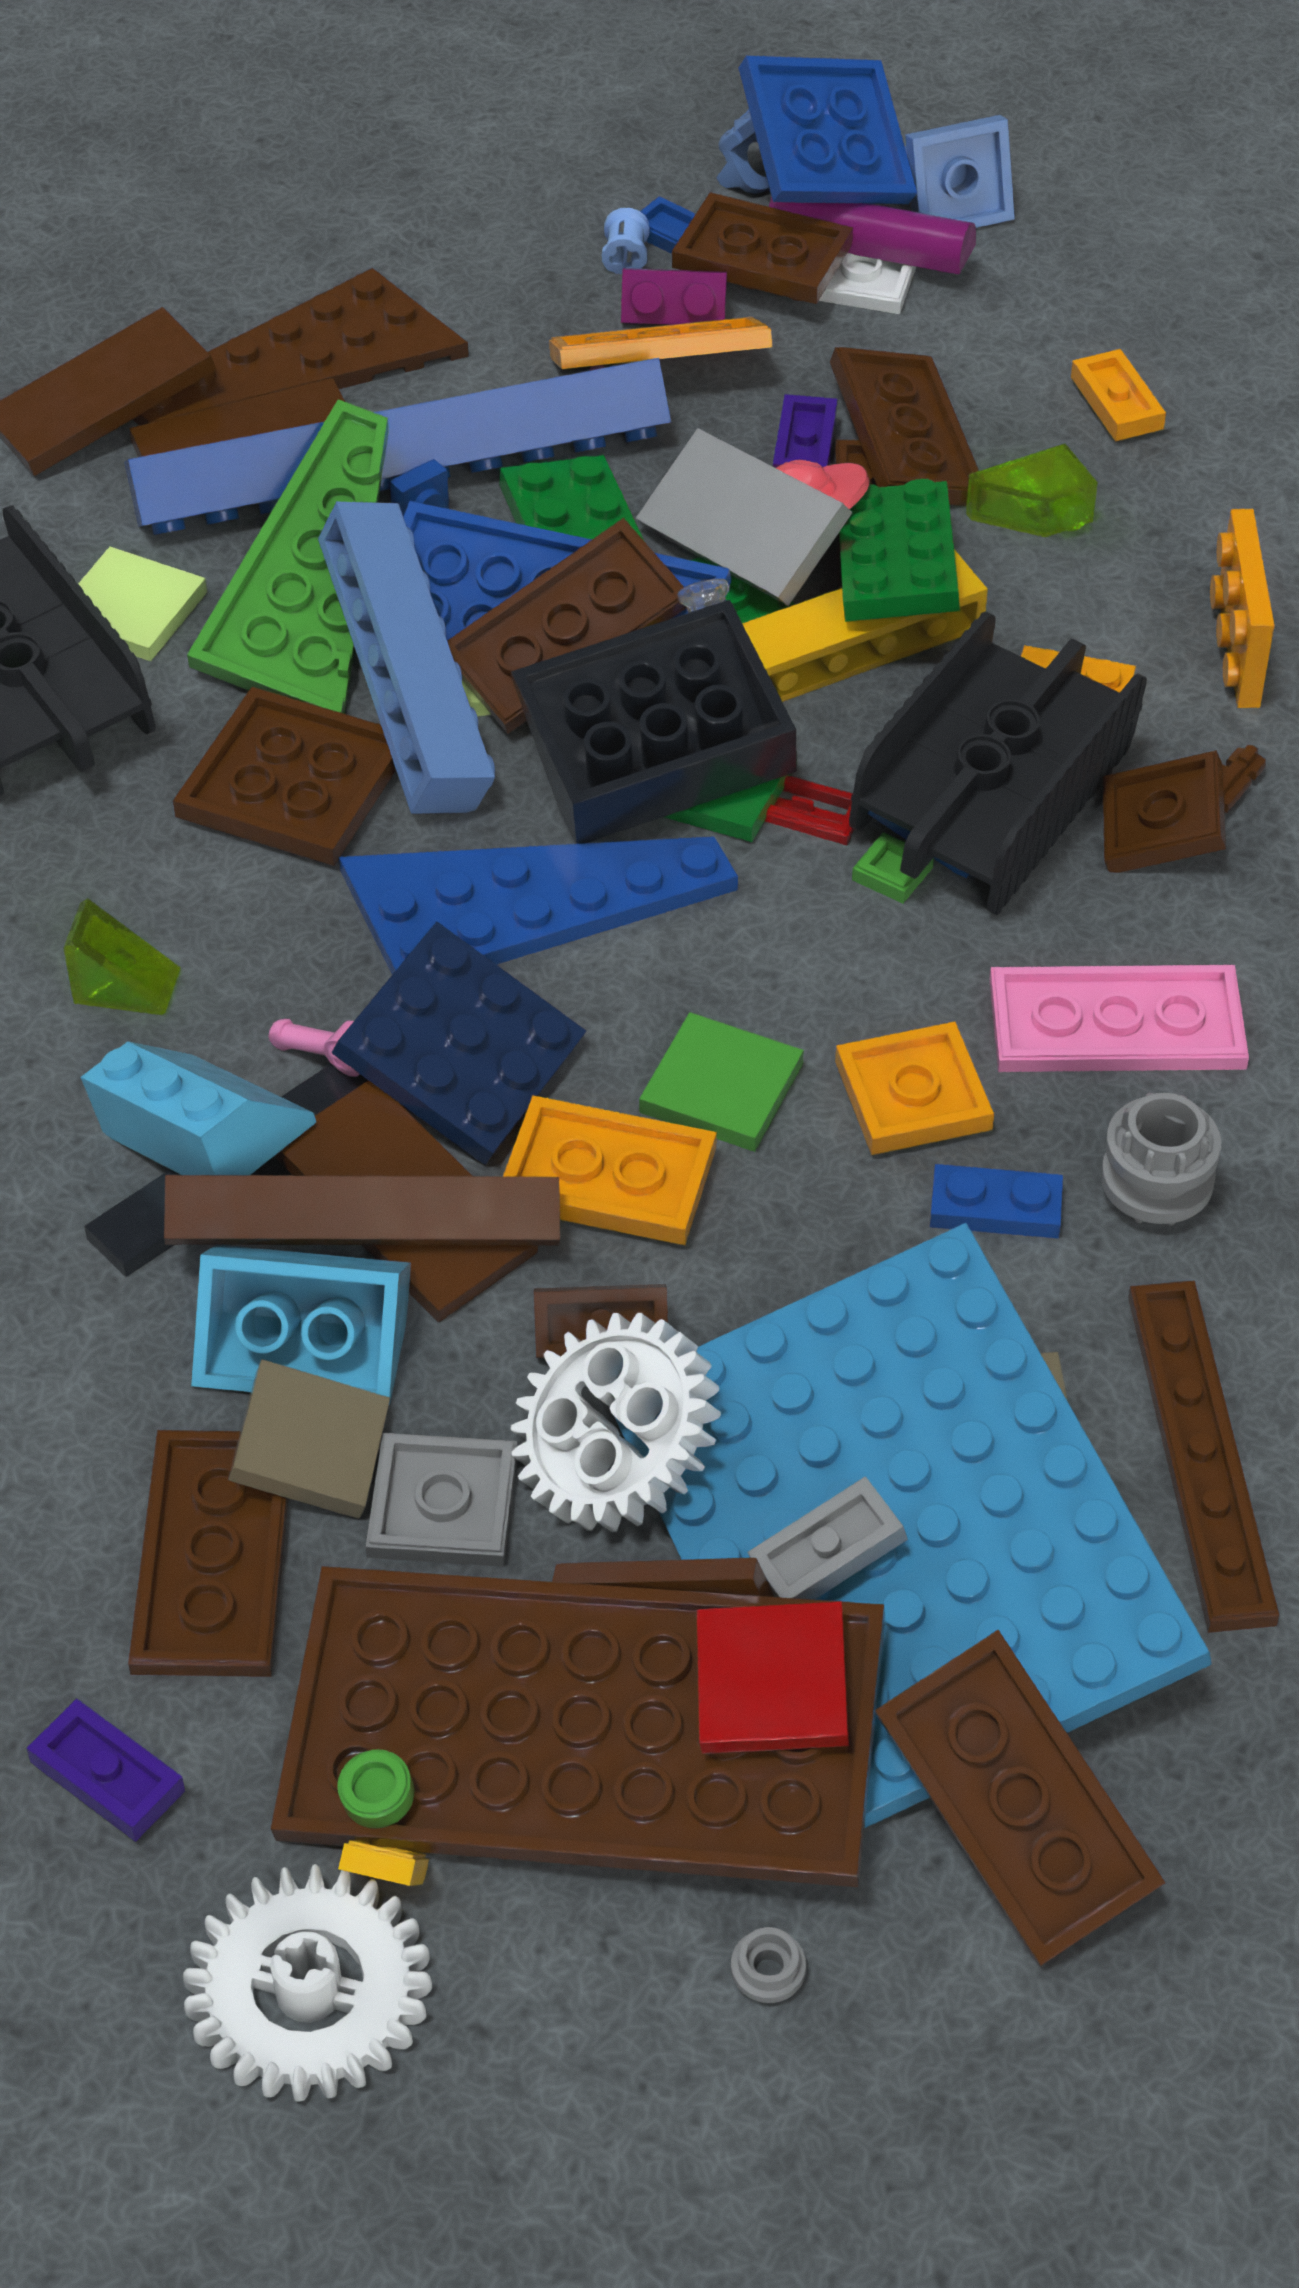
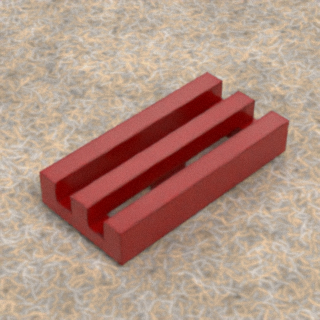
(802, 816)

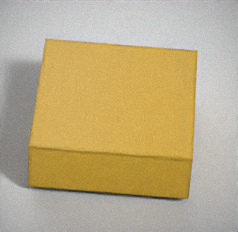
(384, 1863)

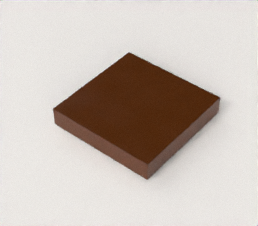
(1164, 812)

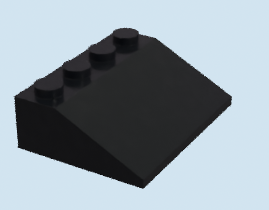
(656, 722)

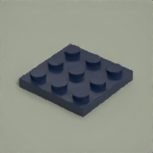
(459, 1042)

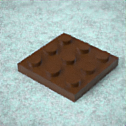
(289, 776)

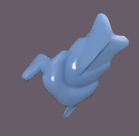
(734, 147)

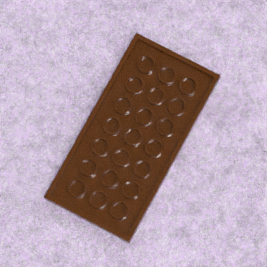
(563, 1730)

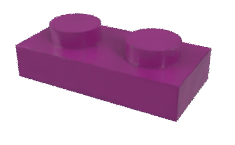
(672, 296)

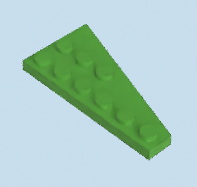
(280, 612)

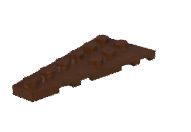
(338, 335)

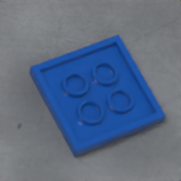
(827, 130)

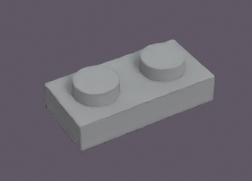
(829, 1543)

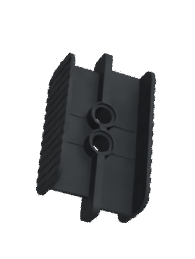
(58, 657)
(994, 758)

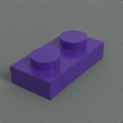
(806, 430)
(106, 1769)

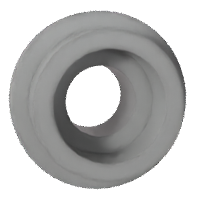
(773, 1945)

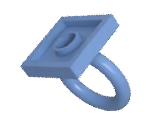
(963, 171)

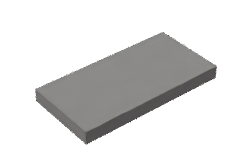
(744, 516)

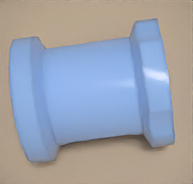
(632, 240)

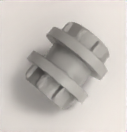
(1160, 1159)

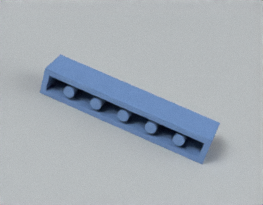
(406, 658)

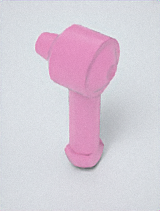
(287, 1036)

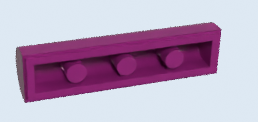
(897, 233)

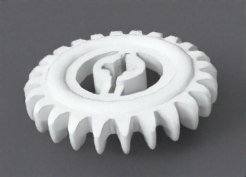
(307, 1984)

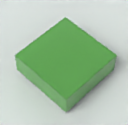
(881, 869)

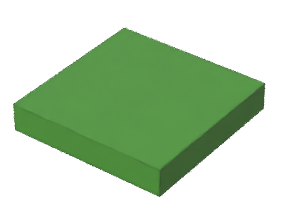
(721, 1081)

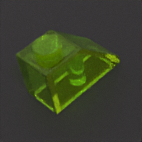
(1034, 493)

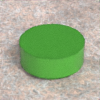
(376, 1788)

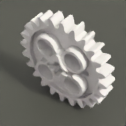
(656, 1375)

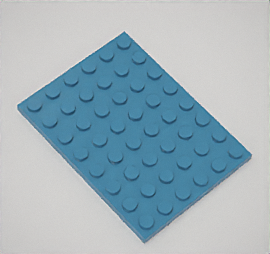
(976, 1452)

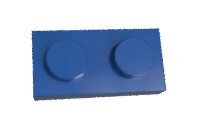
(997, 1200)

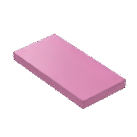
(1118, 1018)

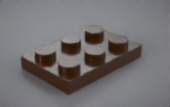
(763, 247)

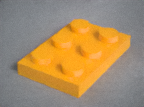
(1245, 606)
(616, 1167)

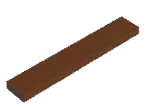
(361, 1210)
(1203, 1458)

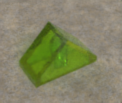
(115, 966)

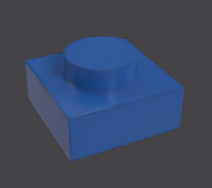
(423, 485)

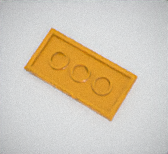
(660, 342)

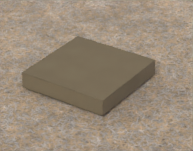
(309, 1439)

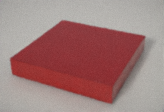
(772, 1677)

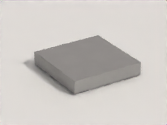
(442, 1500)

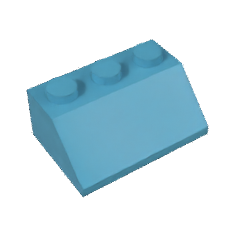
(190, 1111)
(298, 1311)

